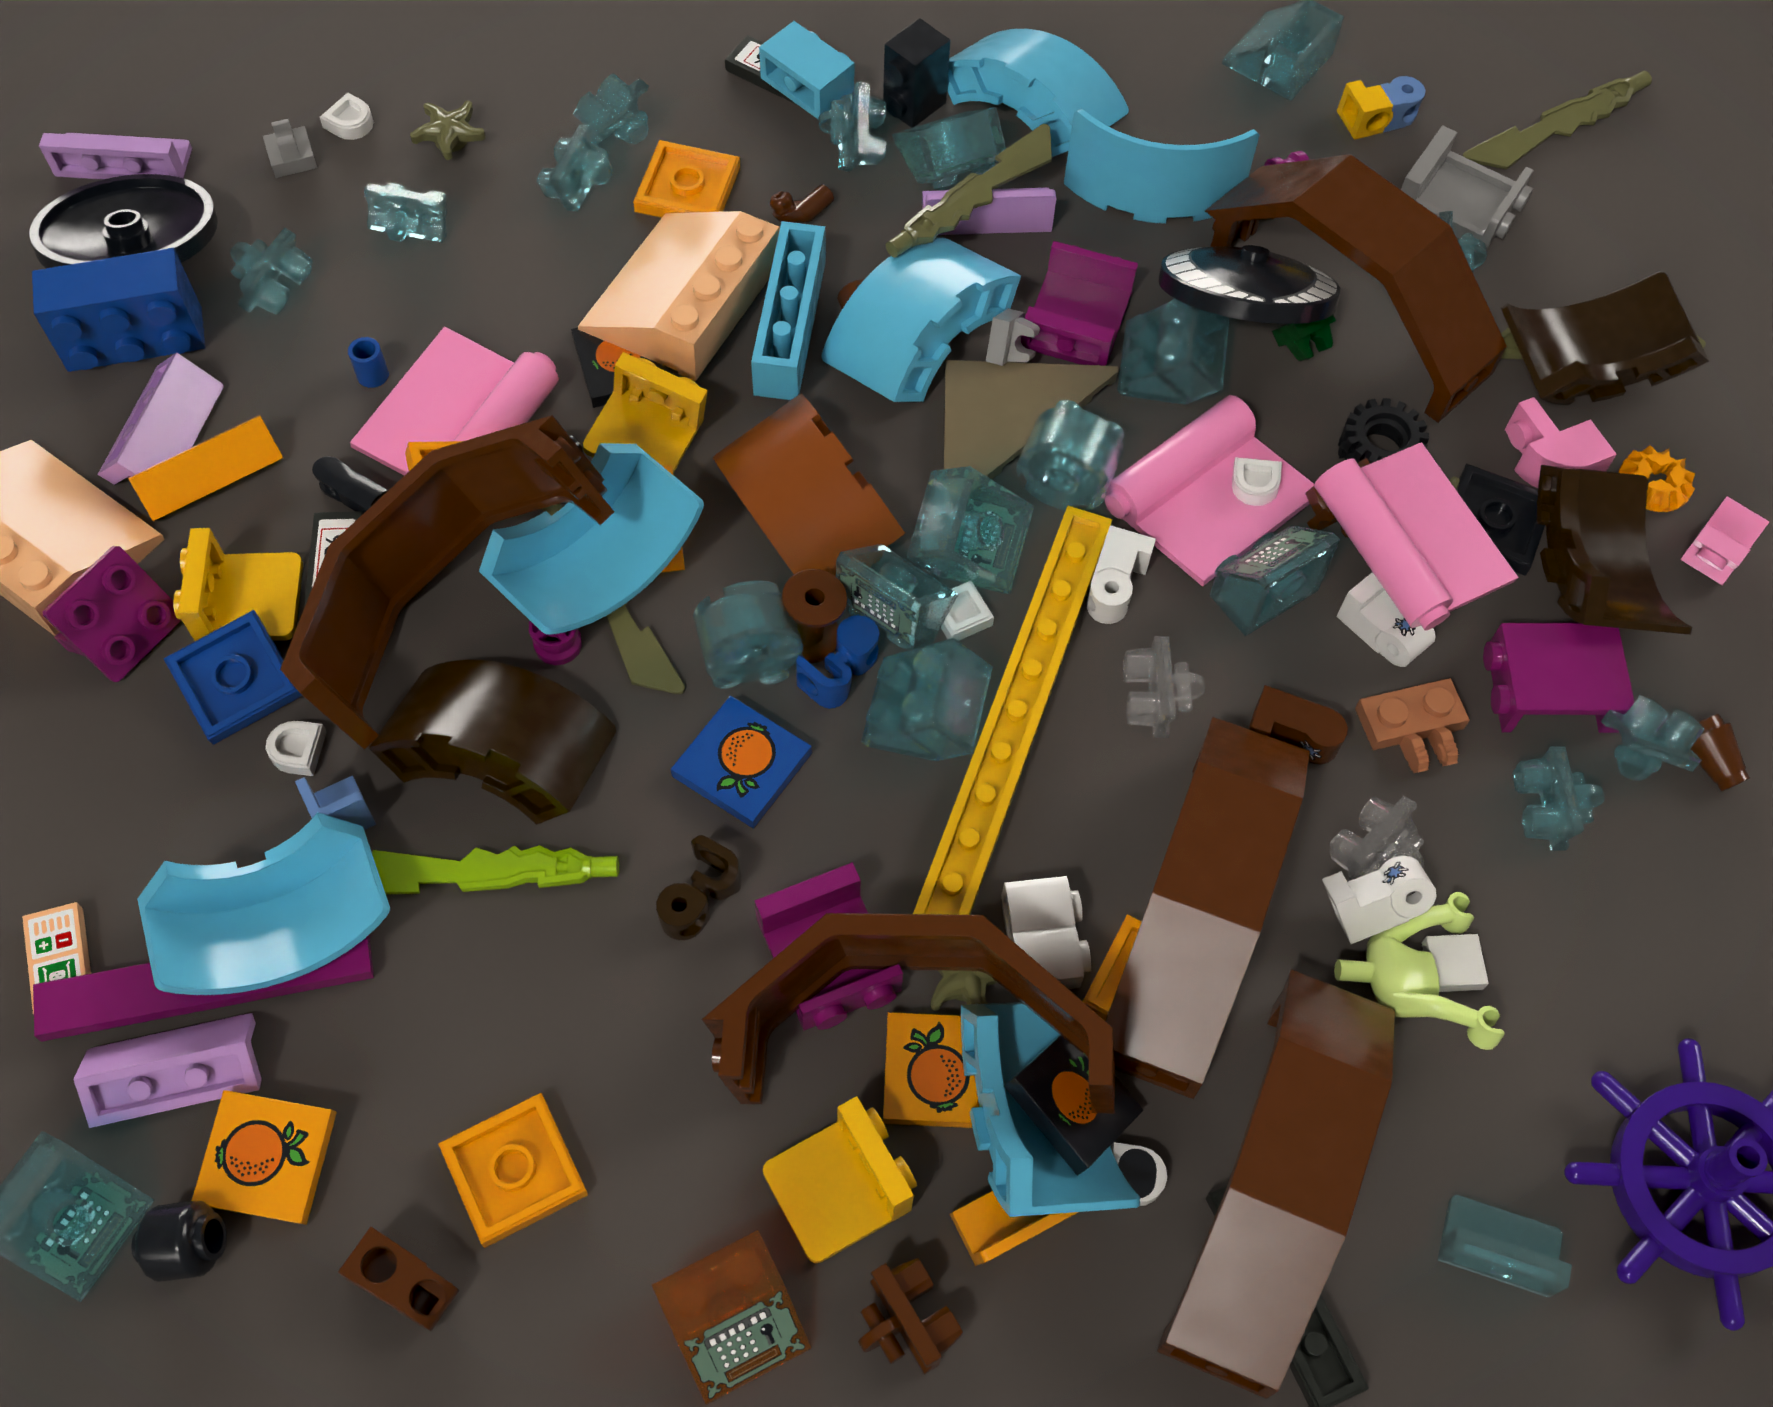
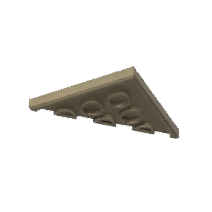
(996, 406)

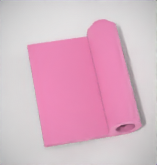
(455, 395)
(1187, 496)
(1415, 534)

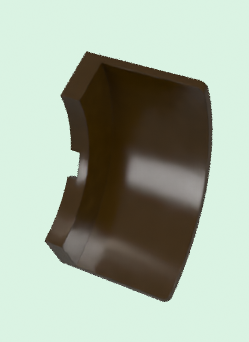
(1607, 342)
(1601, 549)
(501, 726)

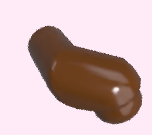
(801, 210)

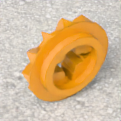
(1661, 494)

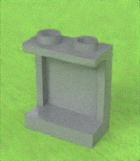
(1476, 195)

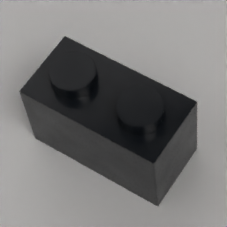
(916, 72)

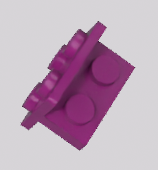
(112, 614)

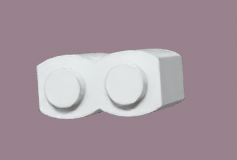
(1042, 923)

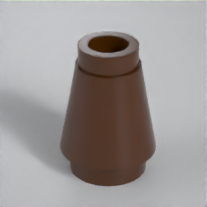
(1720, 753)

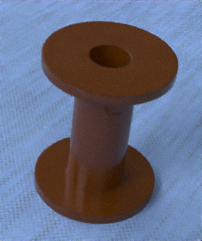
(815, 602)

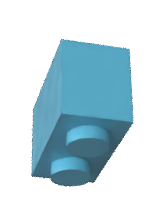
(806, 69)

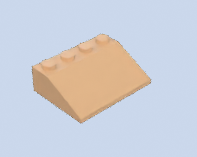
(686, 288)
(56, 528)

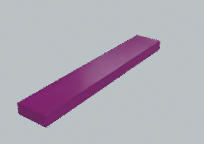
(130, 997)

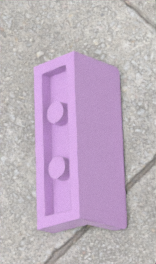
(113, 156)
(1010, 211)
(163, 419)
(167, 1070)

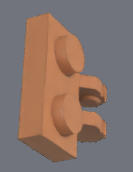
(1412, 715)

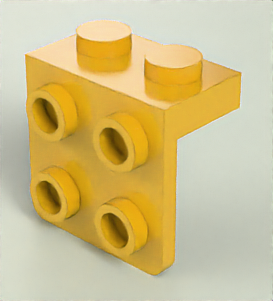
(650, 411)
(227, 586)
(841, 1183)

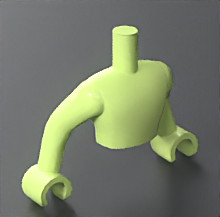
(1409, 977)

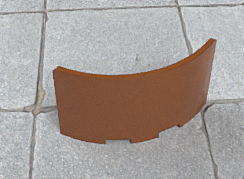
(802, 492)

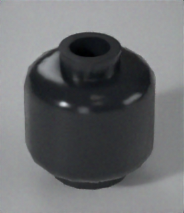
(179, 1241)

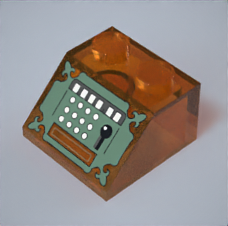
(732, 1317)

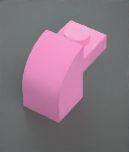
(1544, 444)
(1724, 540)

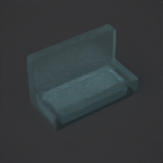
(1503, 1247)

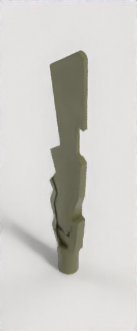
(1564, 119)
(974, 191)
(639, 649)

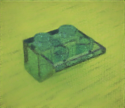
(1287, 46)
(1174, 354)
(928, 702)

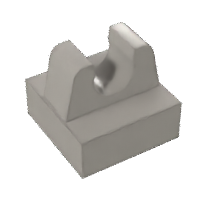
(289, 149)
(1006, 338)

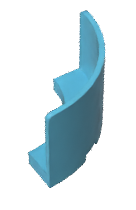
(1038, 78)
(1153, 177)
(908, 312)
(573, 570)
(263, 922)
(1027, 1169)

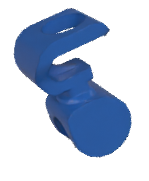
(855, 654)

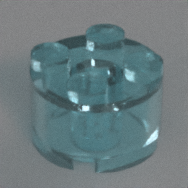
(1071, 457)
(747, 635)

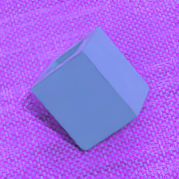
(338, 800)

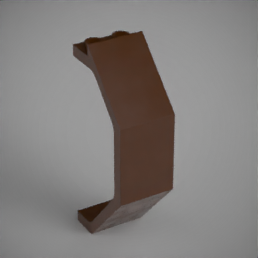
(1396, 244)
(410, 540)
(1207, 906)
(915, 943)
(1288, 1188)

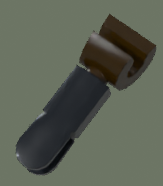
(346, 485)

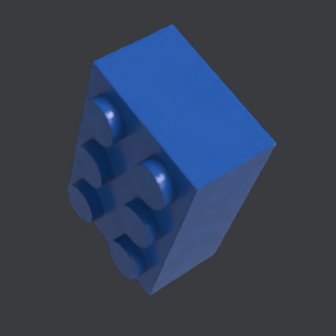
(118, 309)

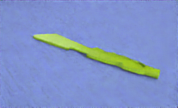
(492, 871)

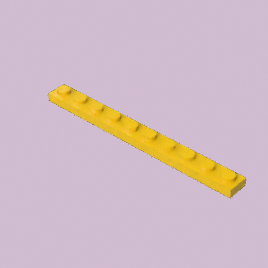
(1014, 717)

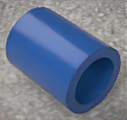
(368, 362)

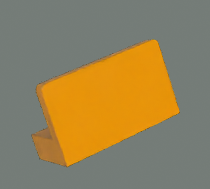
(991, 1232)

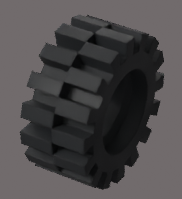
(1384, 421)

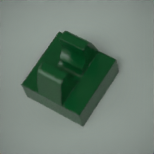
(1298, 336)

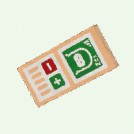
(56, 944)

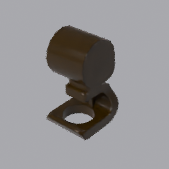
(685, 907)

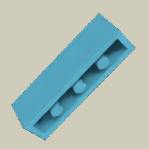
(789, 311)

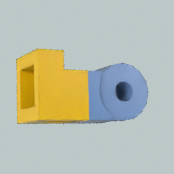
(1381, 106)

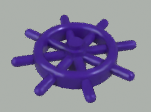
(1706, 1178)

